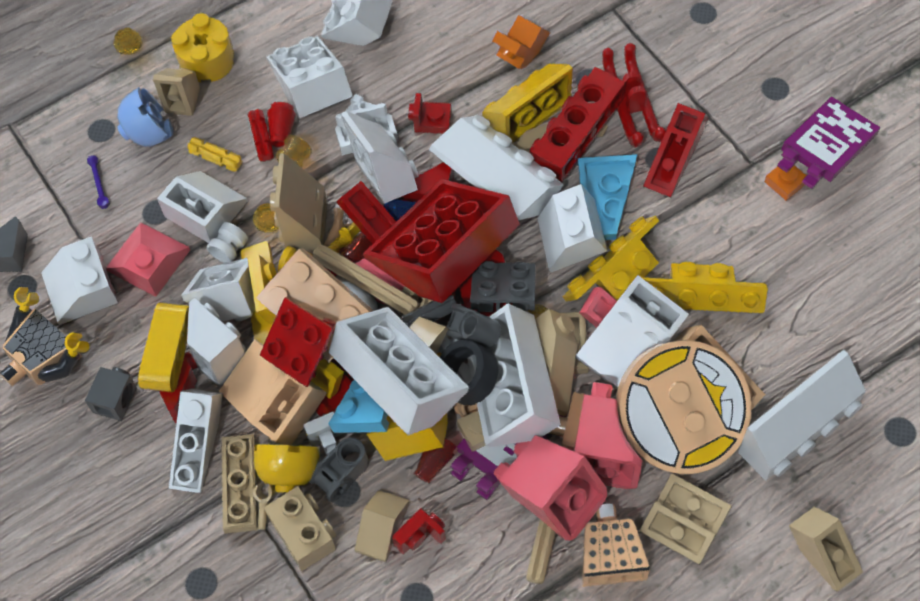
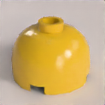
(285, 465)

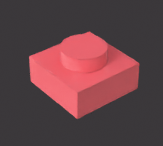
(597, 306)

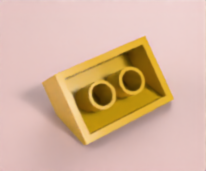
(531, 101)

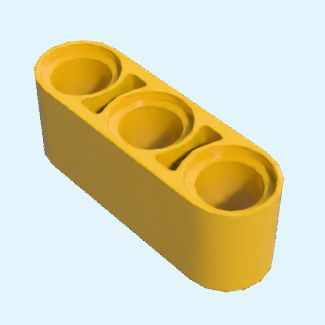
(164, 348)

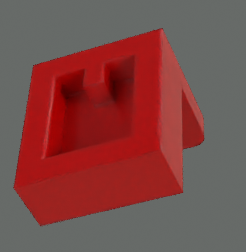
(429, 116)
(413, 532)

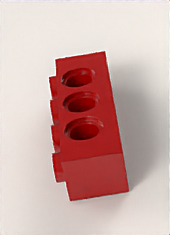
(596, 87)

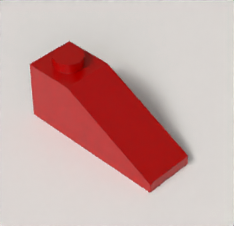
(676, 149)

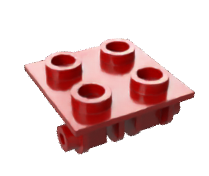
(297, 341)

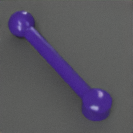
(102, 201)

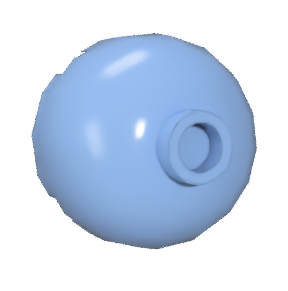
(142, 120)

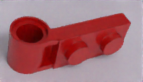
(366, 212)

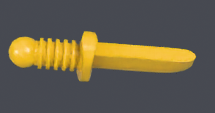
(345, 237)

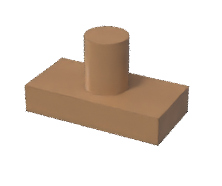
(569, 426)

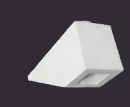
(194, 438)

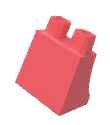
(604, 442)
(553, 485)

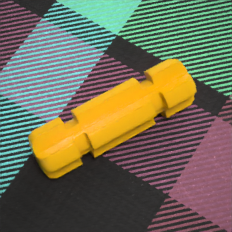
(214, 154)

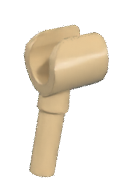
(263, 501)

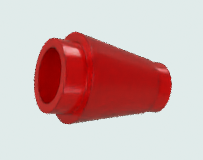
(281, 121)

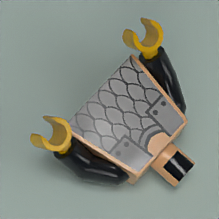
(37, 345)

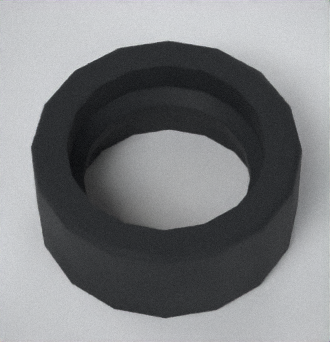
(486, 369)

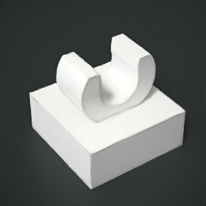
(320, 432)

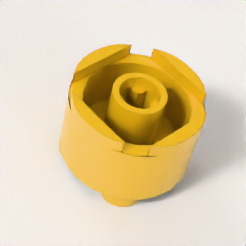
(204, 47)

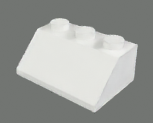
(380, 158)

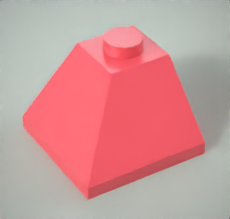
(148, 259)

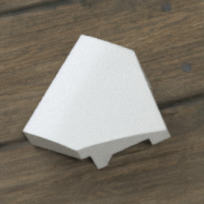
(371, 112)

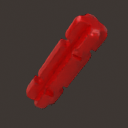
(260, 135)

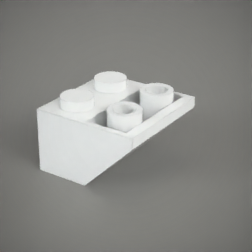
(356, 21)
(200, 204)
(212, 343)

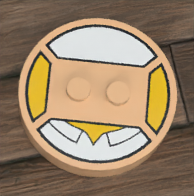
(684, 406)

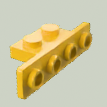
(620, 265)
(261, 273)
(710, 289)

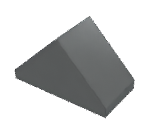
(12, 246)

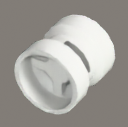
(227, 242)

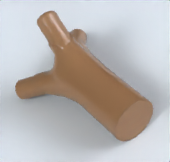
(336, 226)

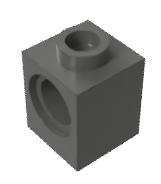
(111, 393)

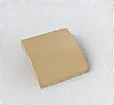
(685, 518)

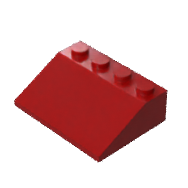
(444, 238)

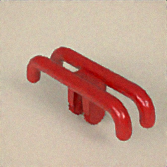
(635, 97)

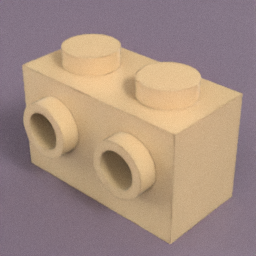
(300, 527)

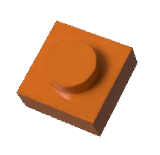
(785, 183)

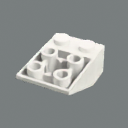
(310, 76)
(632, 326)

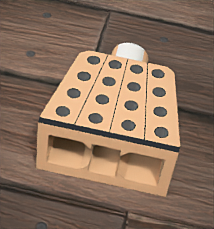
(612, 550)

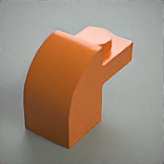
(521, 42)

